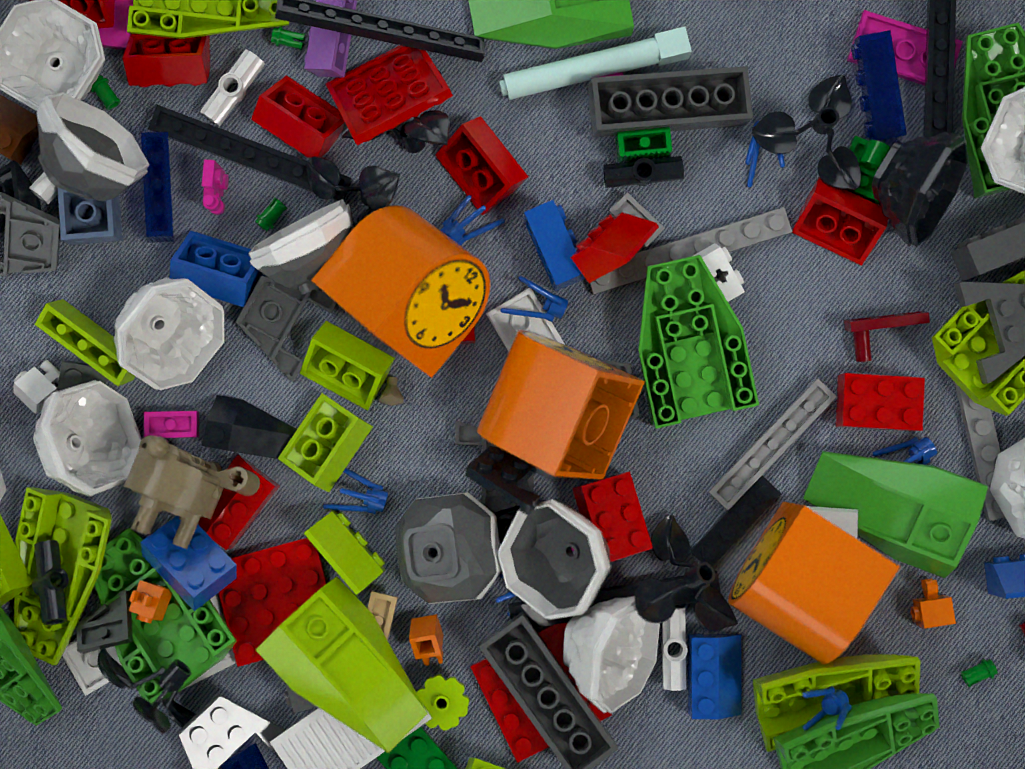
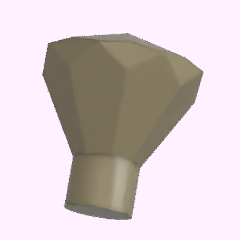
(391, 394)

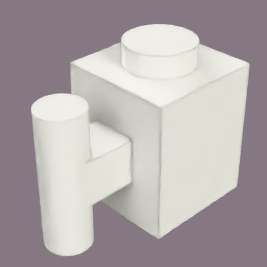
(34, 387)

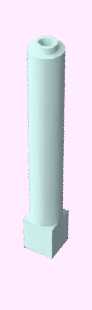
(661, 50)

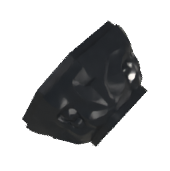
(920, 183)

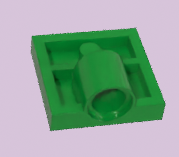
(870, 156)

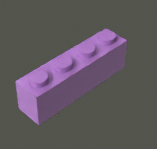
(328, 49)

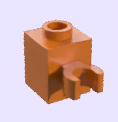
(149, 601)
(933, 609)
(426, 638)

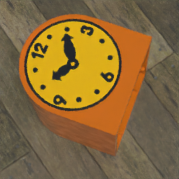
(407, 285)
(559, 407)
(810, 582)

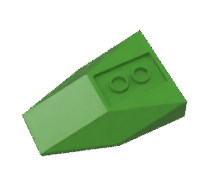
(551, 22)
(991, 71)
(691, 345)
(21, 679)

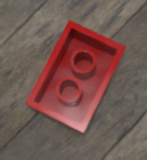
(880, 402)
(616, 512)

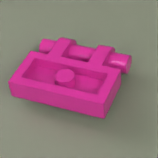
(214, 183)

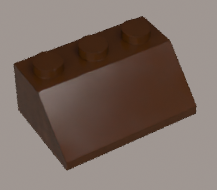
(17, 130)

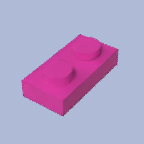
(172, 424)

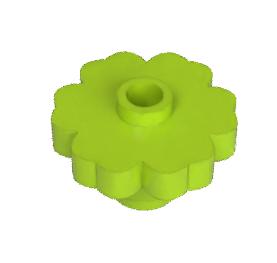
(450, 690)

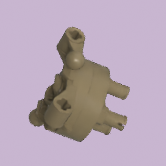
(181, 485)

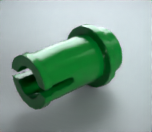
(285, 37)
(105, 93)
(270, 215)
(980, 672)

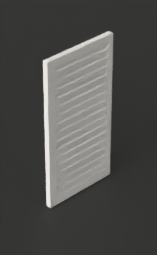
(326, 744)

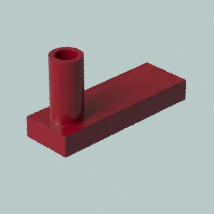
(861, 327)

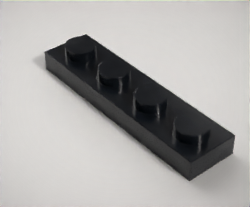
(735, 522)

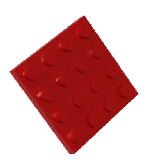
(388, 91)
(268, 591)
(514, 723)

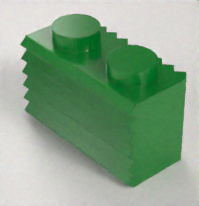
(643, 144)

